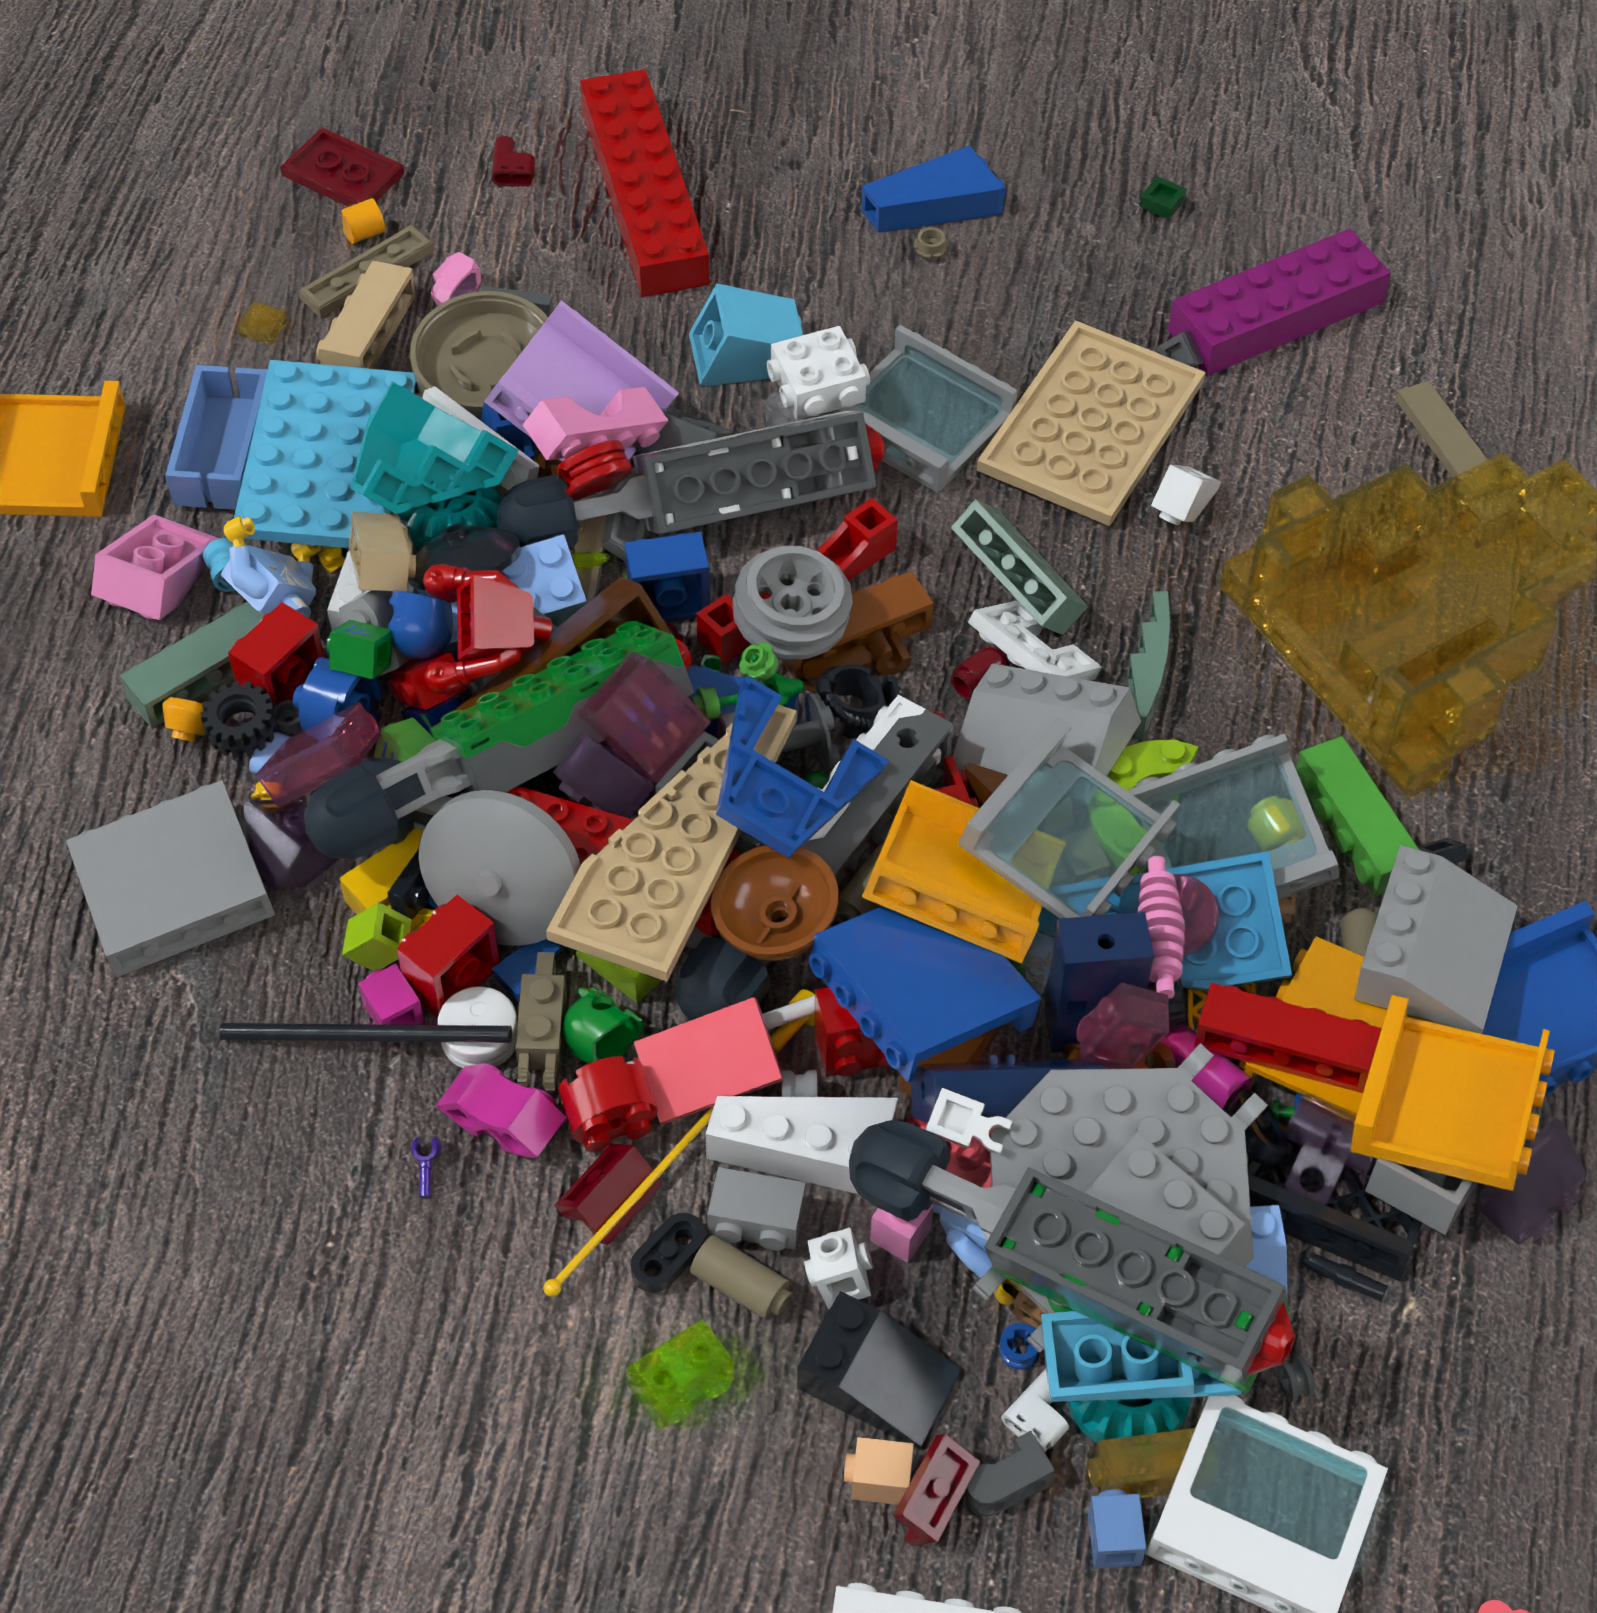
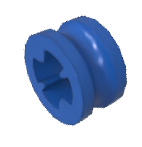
(1009, 1356)

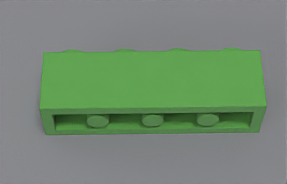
(1353, 811)

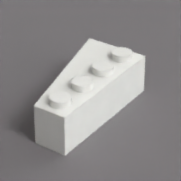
(794, 1135)

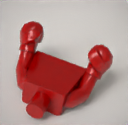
(492, 623)

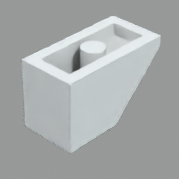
(1184, 494)

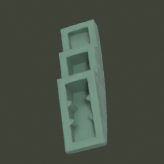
(1148, 665)

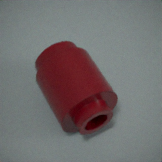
(972, 670)

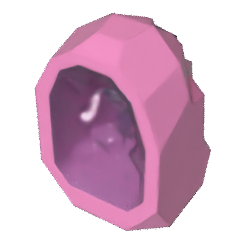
(455, 277)

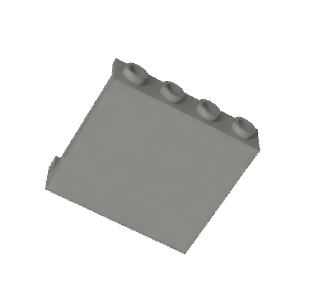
(169, 878)

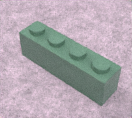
(1019, 567)
(189, 666)

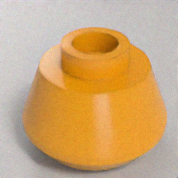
(183, 718)

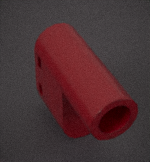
(511, 167)

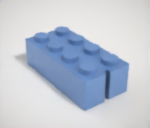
(214, 437)

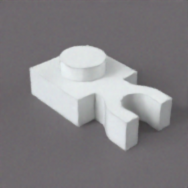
(960, 1120)

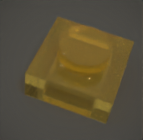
(262, 323)

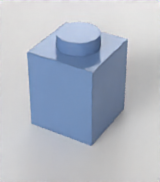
(1116, 1529)

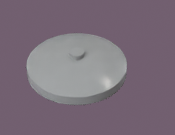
(501, 860)

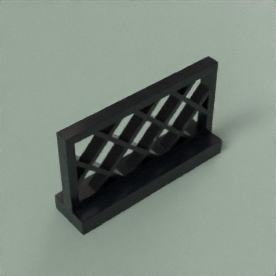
(1327, 1226)

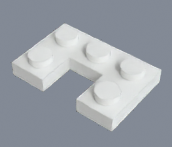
(1015, 633)

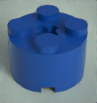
(333, 691)

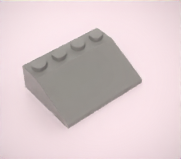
(1019, 705)
(1436, 942)

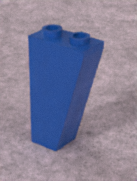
(934, 193)

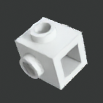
(839, 1258)

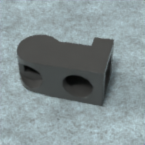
(1011, 1479)

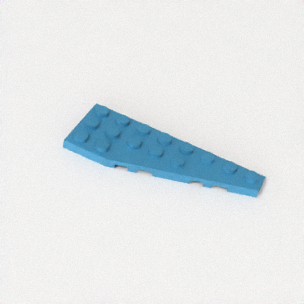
(1249, 931)

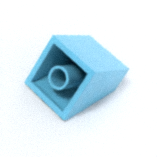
(736, 334)

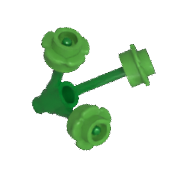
(759, 664)

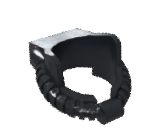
(857, 682)

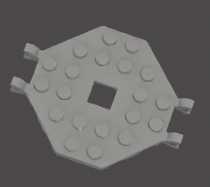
(1086, 1116)

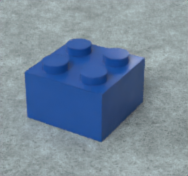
(671, 573)

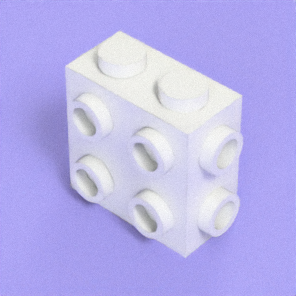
(818, 373)

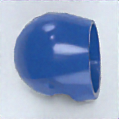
(420, 624)

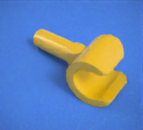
(331, 558)

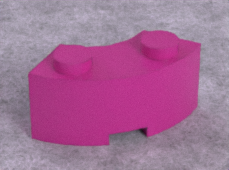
(490, 1103)

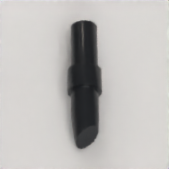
(1346, 1276)

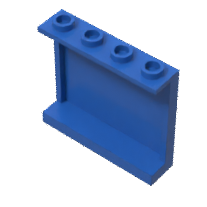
(918, 985)
(1552, 986)

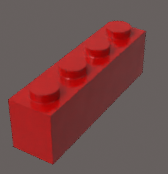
(1287, 1037)

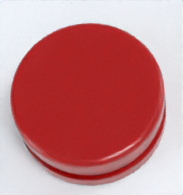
(595, 469)

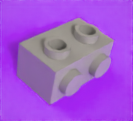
(756, 1209)

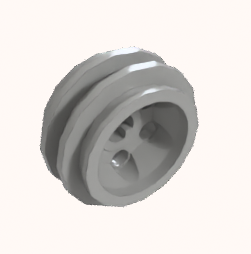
(799, 586)

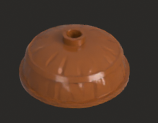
(771, 886)

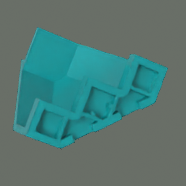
(424, 454)

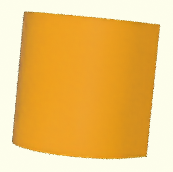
(362, 221)

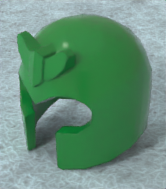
(597, 1028)

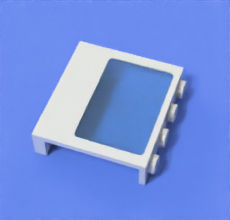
(1267, 1509)

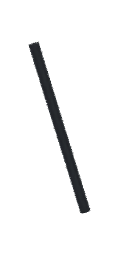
(366, 1032)

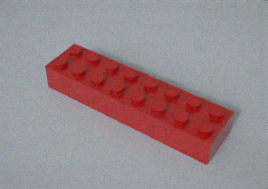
(644, 183)

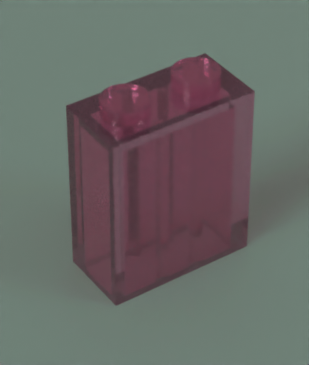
(644, 716)
(319, 754)

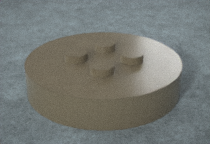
(472, 344)

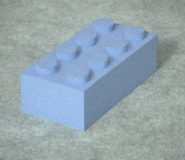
(548, 575)

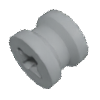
(799, 1084)

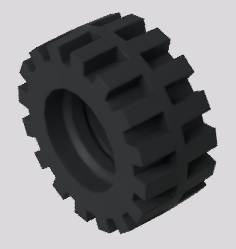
(234, 701)

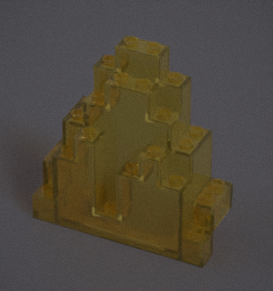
(1418, 599)

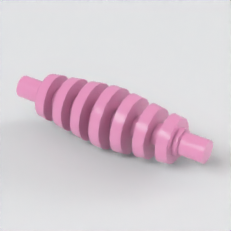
(1165, 924)

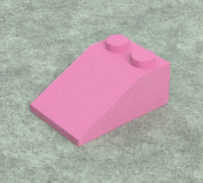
(150, 567)

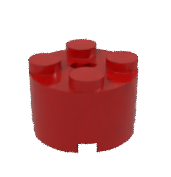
(608, 1102)

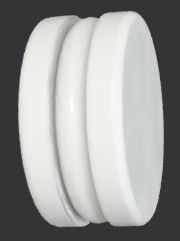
(478, 1007)

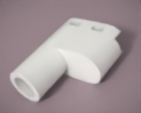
(1035, 1414)

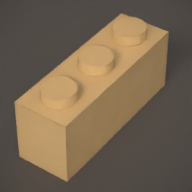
(381, 552)

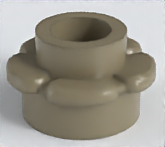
(931, 243)

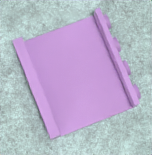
(572, 361)

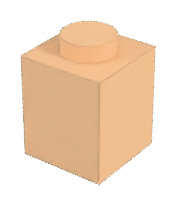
(879, 1470)

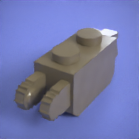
(540, 1022)

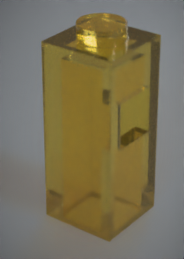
(1139, 1463)

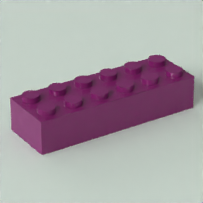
(1280, 300)

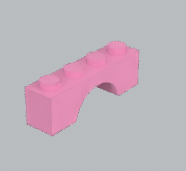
(565, 428)

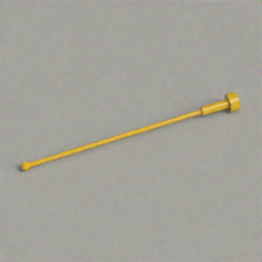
(778, 1038)

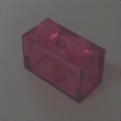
(1123, 1027)

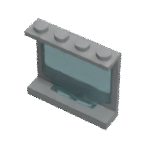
(932, 409)
(1243, 807)
(1065, 830)

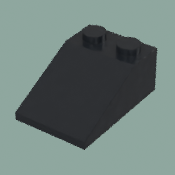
(876, 1371)

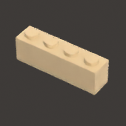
(368, 317)

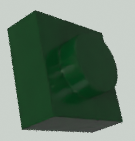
(1163, 197)

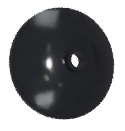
(467, 547)

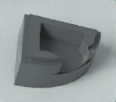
(1182, 349)

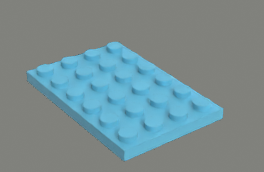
(309, 449)

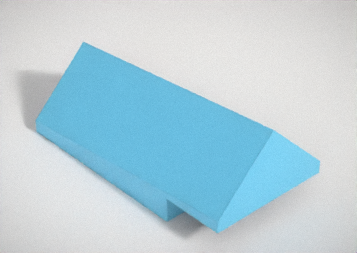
(1100, 1363)

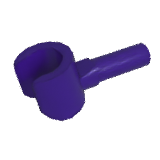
(425, 1163)

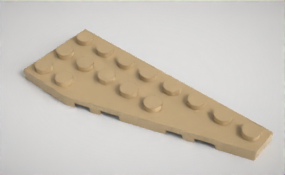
(655, 876)

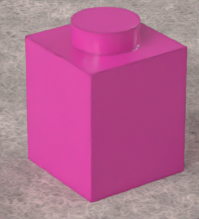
(390, 998)

